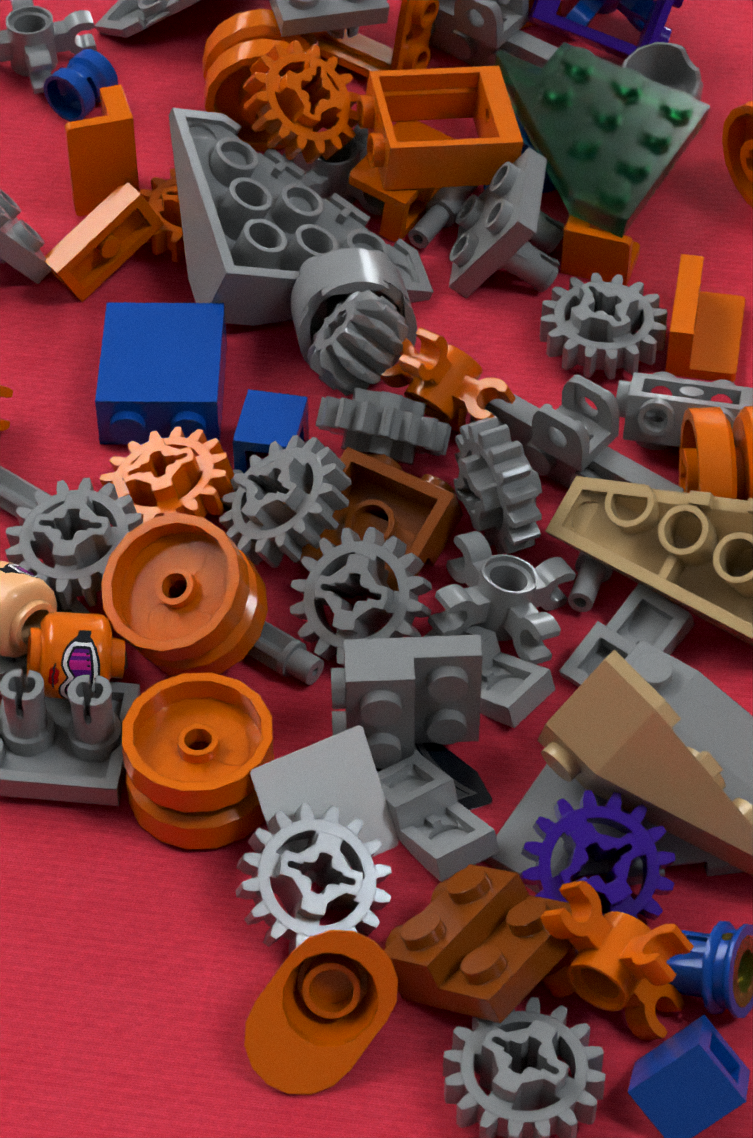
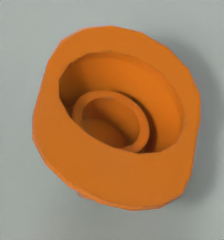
(320, 1011)

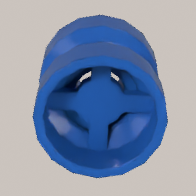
(76, 88)

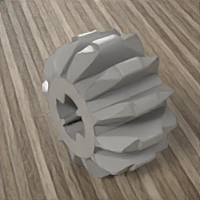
(357, 342)

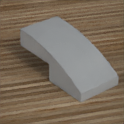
(641, 617)
(508, 684)
(431, 819)

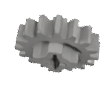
(603, 325)
(383, 425)
(497, 485)
(285, 501)
(71, 537)
(362, 572)
(322, 855)
(526, 1080)

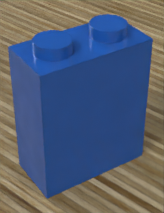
(161, 370)

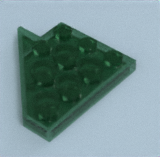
(602, 130)

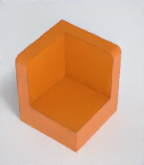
(597, 251)

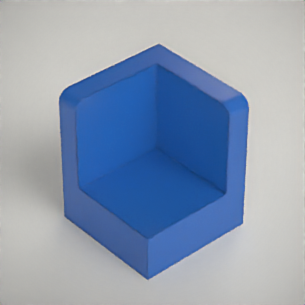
(268, 419)
(689, 1081)

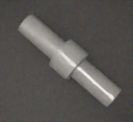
(440, 213)
(587, 583)

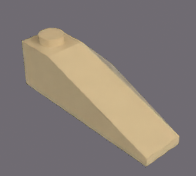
(673, 542)
(622, 740)

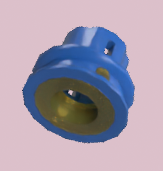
(718, 969)

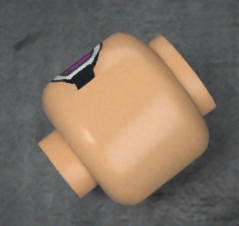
(22, 605)

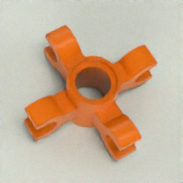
(445, 380)
(615, 960)

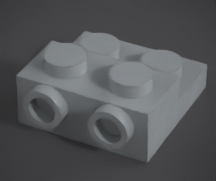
(409, 692)

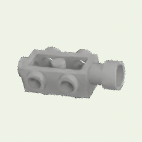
(657, 418)

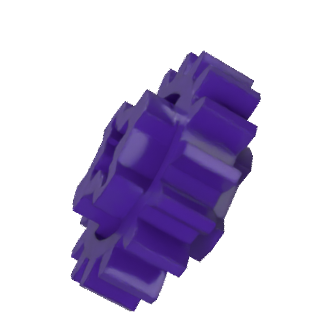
(582, 839)

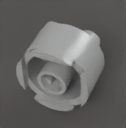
(336, 275)

